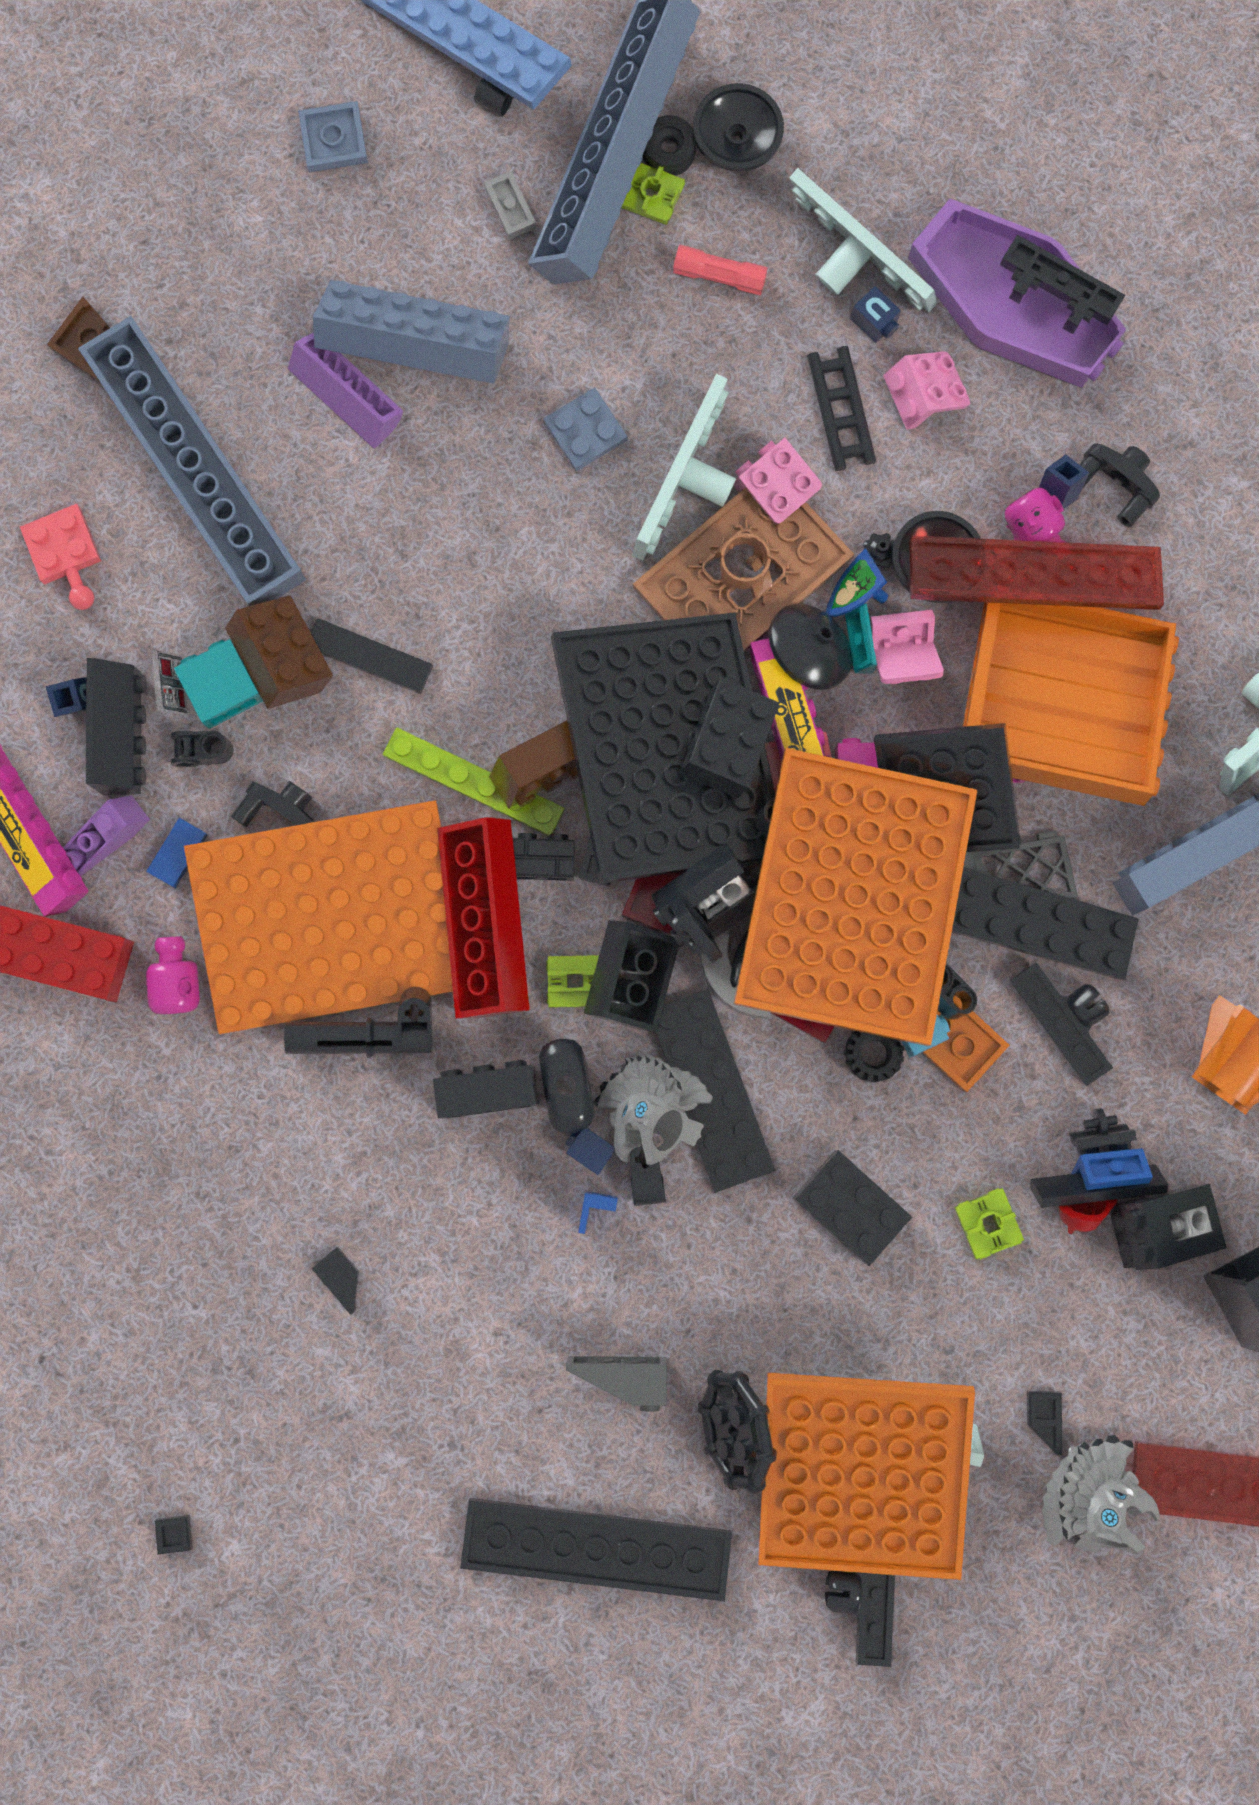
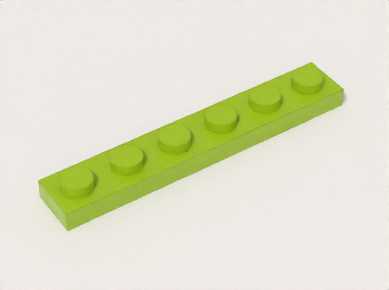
(467, 780)

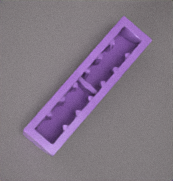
(345, 390)

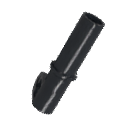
(369, 1036)

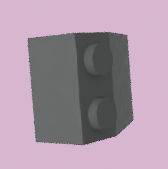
(631, 1379)

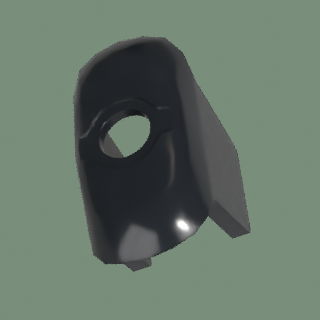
(572, 1111)

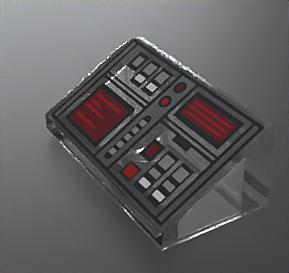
(168, 688)

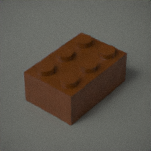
(278, 651)
(535, 766)

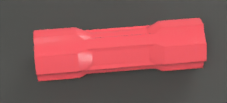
(698, 264)

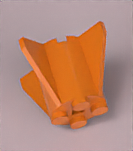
(1231, 1055)

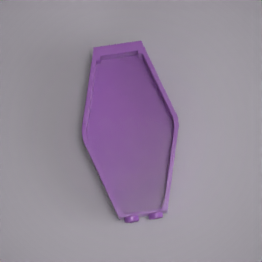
(961, 262)

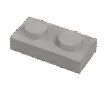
(510, 205)

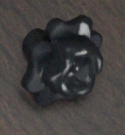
(880, 549)

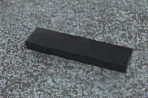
(371, 656)
(1071, 1189)

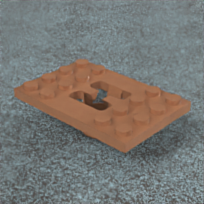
(799, 547)

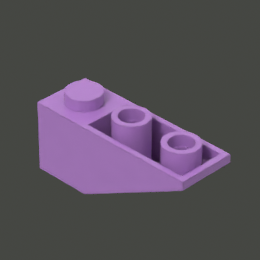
(105, 832)

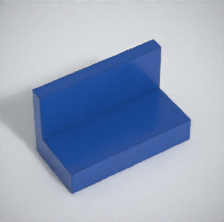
(1113, 1169)
(597, 1201)

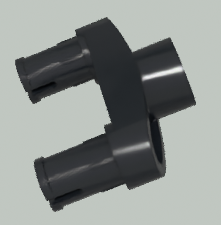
(1129, 470)
(288, 803)

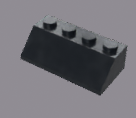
(114, 727)

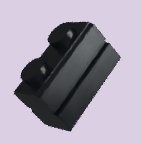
(544, 857)

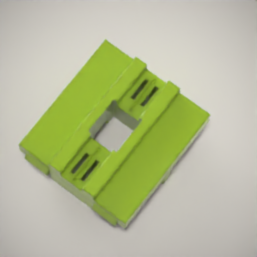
(657, 207)
(560, 968)
(1004, 1218)

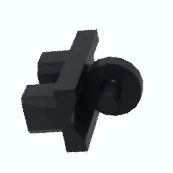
(1116, 1136)

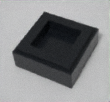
(173, 1534)

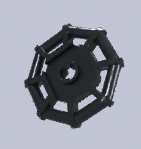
(736, 1431)

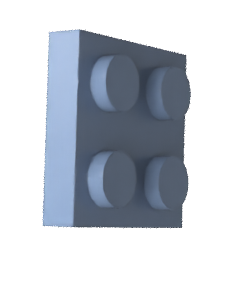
(333, 136)
(585, 429)

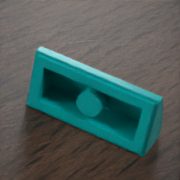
(861, 640)

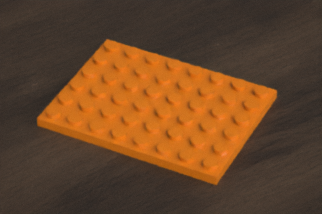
(856, 897)
(321, 916)

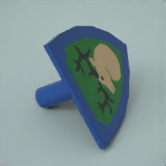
(857, 586)

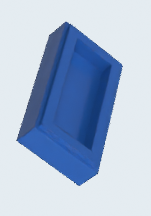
(170, 860)

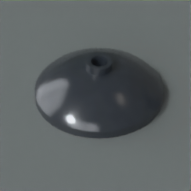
(741, 112)
(926, 524)
(810, 646)

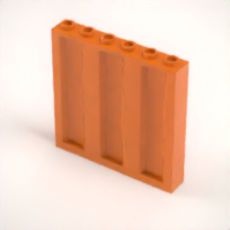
(1076, 695)

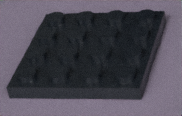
(967, 758)

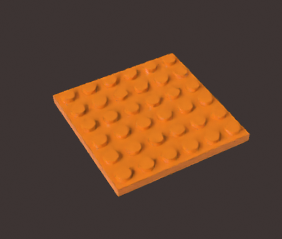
(867, 1475)

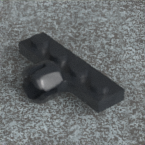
(1067, 1020)
(872, 1602)

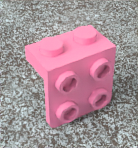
(925, 386)
(778, 480)
(905, 647)

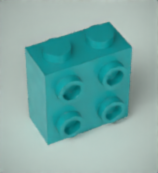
(217, 683)

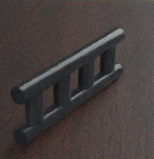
(833, 425)

